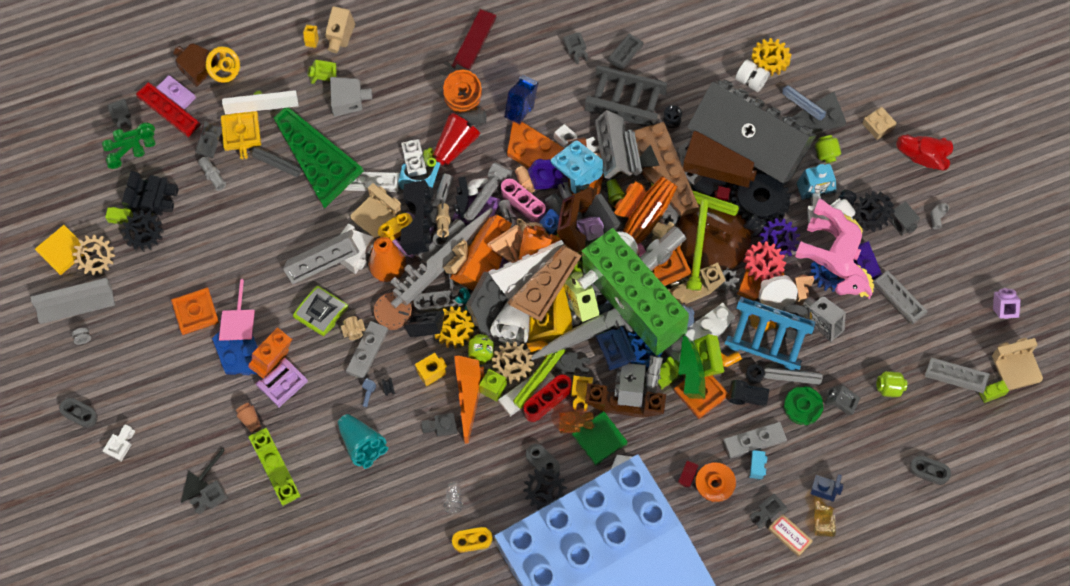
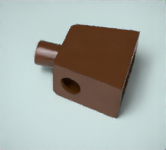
(193, 62)

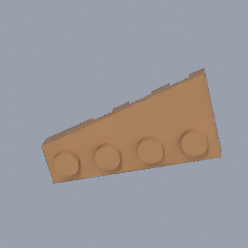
(545, 285)

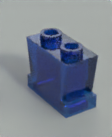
(521, 99)

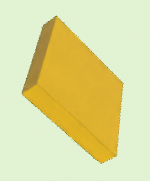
(58, 249)

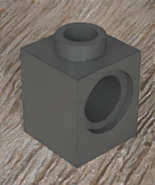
(904, 219)

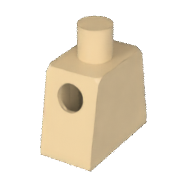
(339, 28)

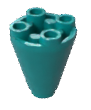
(361, 441)

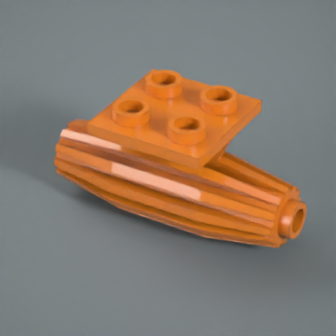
(644, 207)

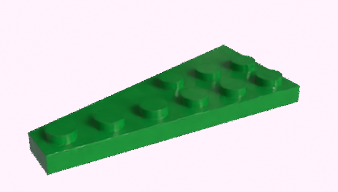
(322, 162)

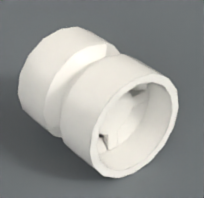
(746, 73)

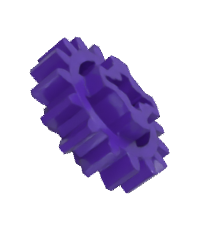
(786, 228)

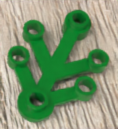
(143, 131)

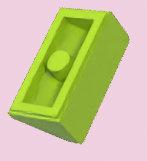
(710, 354)

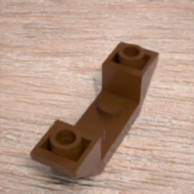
(568, 219)
(607, 402)

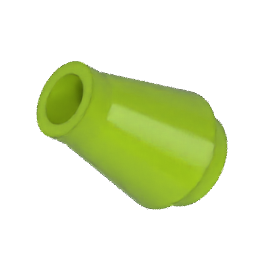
(615, 192)

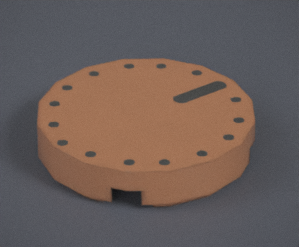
(389, 316)

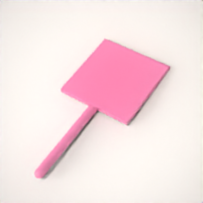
(237, 323)

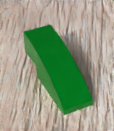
(692, 370)

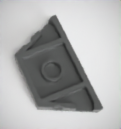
(486, 303)

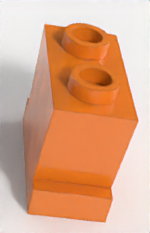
(270, 353)

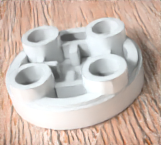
(778, 292)

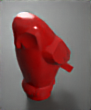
(926, 150)

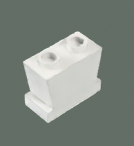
(364, 244)

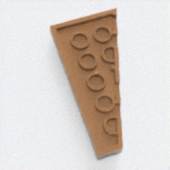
(670, 166)

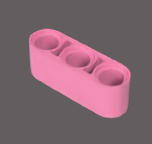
(520, 193)

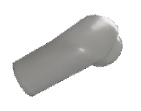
(937, 213)

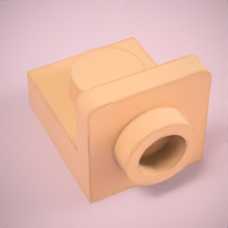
(802, 283)

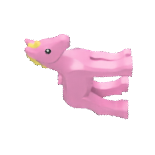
(843, 251)

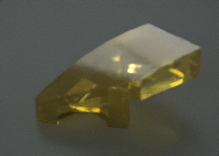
(823, 519)

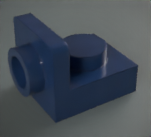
(827, 488)

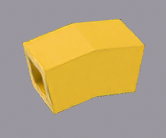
(311, 36)

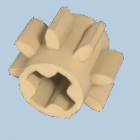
(353, 328)

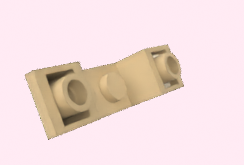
(711, 279)

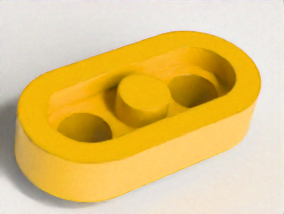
(392, 228)
(472, 537)

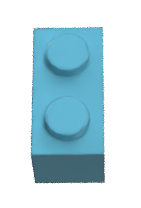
(757, 468)

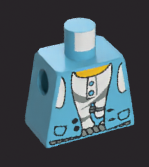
(817, 180)

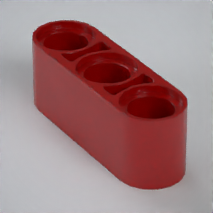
(543, 406)

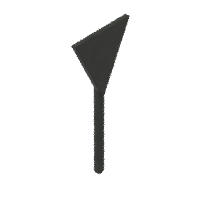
(647, 159)

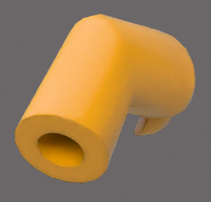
(536, 346)

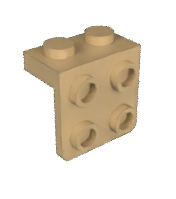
(376, 210)
(1017, 363)

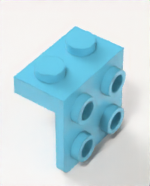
(579, 165)

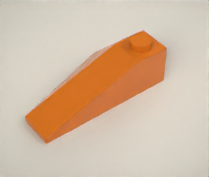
(468, 378)

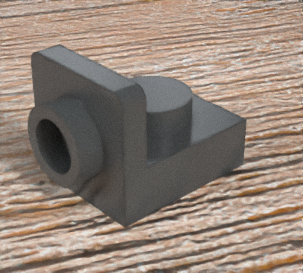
(843, 399)

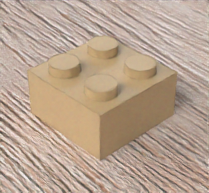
(879, 123)

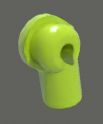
(427, 156)

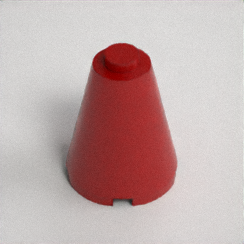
(454, 139)

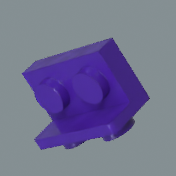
(545, 175)
(868, 261)

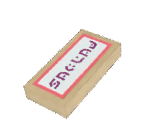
(790, 535)

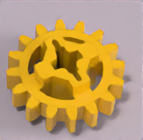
(771, 56)
(461, 326)

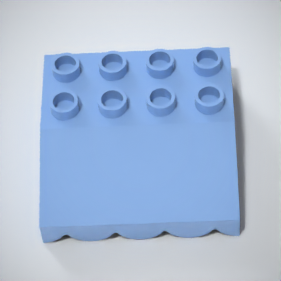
(605, 535)

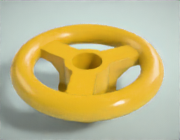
(229, 64)

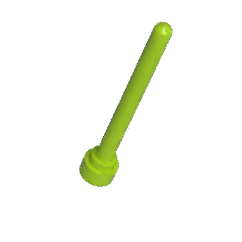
(694, 281)

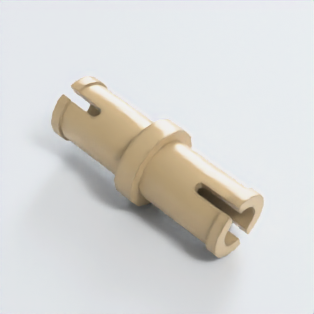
(443, 220)

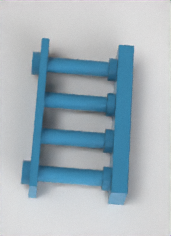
(784, 320)

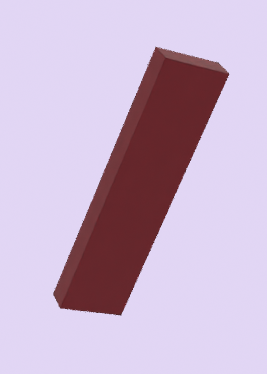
(474, 40)

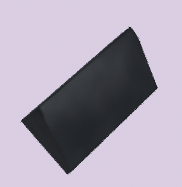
(425, 324)

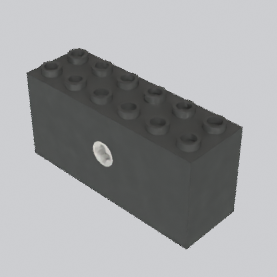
(731, 118)

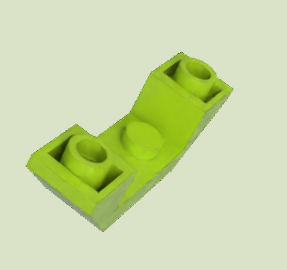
(274, 466)

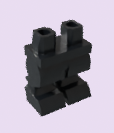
(153, 194)

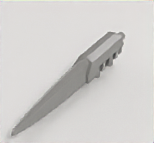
(423, 276)
(584, 332)

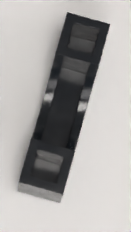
(416, 236)

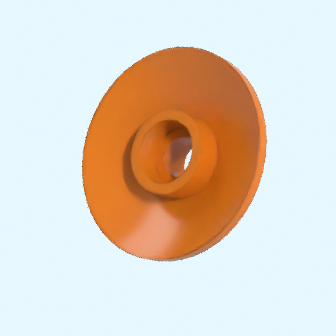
(719, 473)

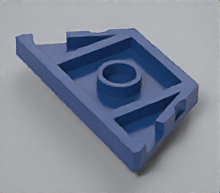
(235, 354)

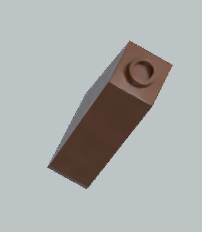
(717, 162)

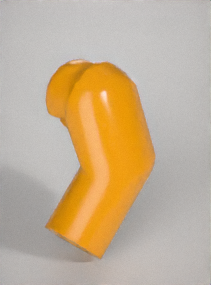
(730, 359)

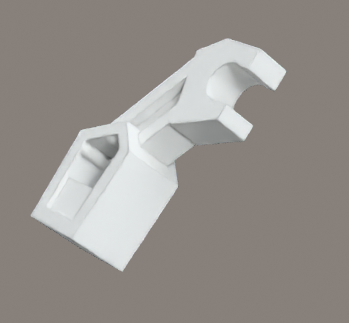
(564, 132)

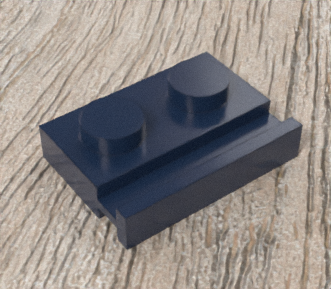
(616, 348)

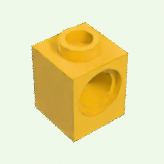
(431, 376)

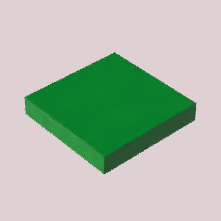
(601, 440)

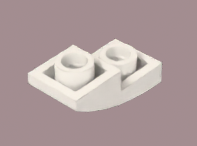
(413, 158)

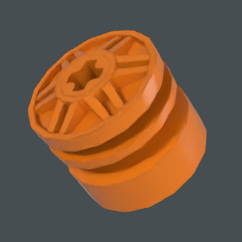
(462, 81)

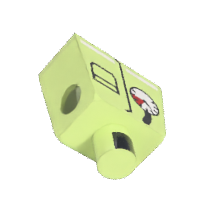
(576, 295)

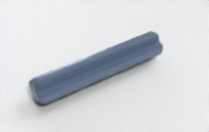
(804, 102)

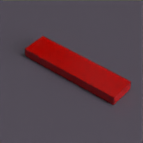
(168, 109)

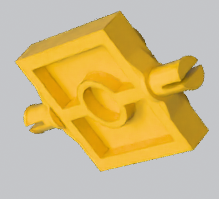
(241, 132)

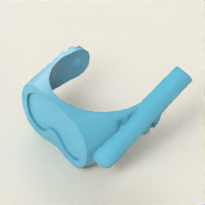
(403, 179)

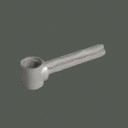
(496, 176)

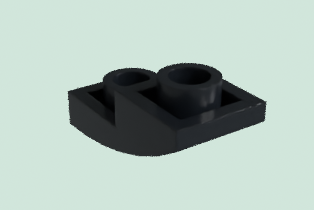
(462, 199)

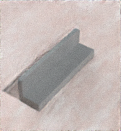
(612, 144)
(321, 257)
(73, 300)

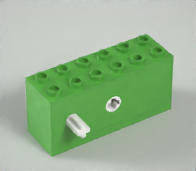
(634, 291)

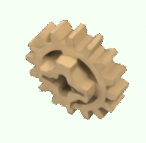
(90, 263)
(509, 355)

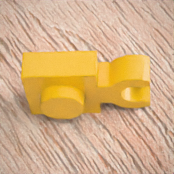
(579, 390)

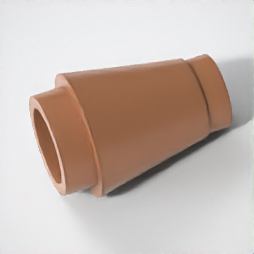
(248, 416)

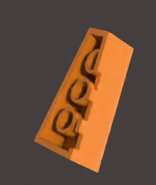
(480, 256)

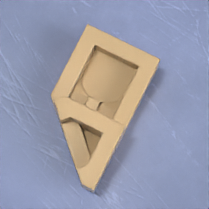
(458, 261)

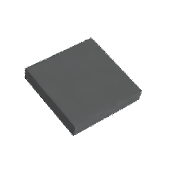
(601, 209)

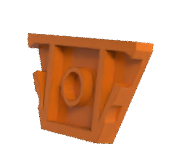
(529, 145)

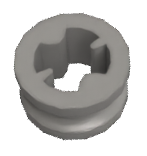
(81, 336)

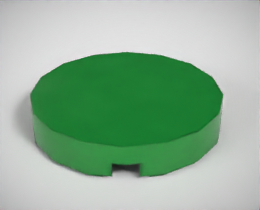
(803, 405)

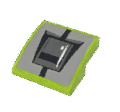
(320, 311)

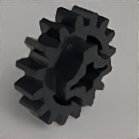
(873, 211)
(140, 238)
(557, 483)

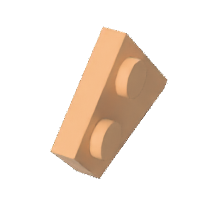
(508, 244)

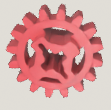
(762, 263)

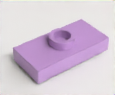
(176, 92)

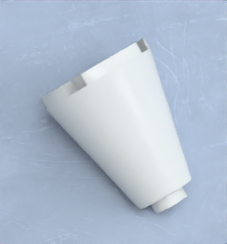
(511, 325)

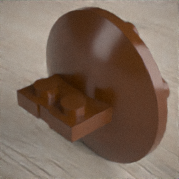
(723, 239)

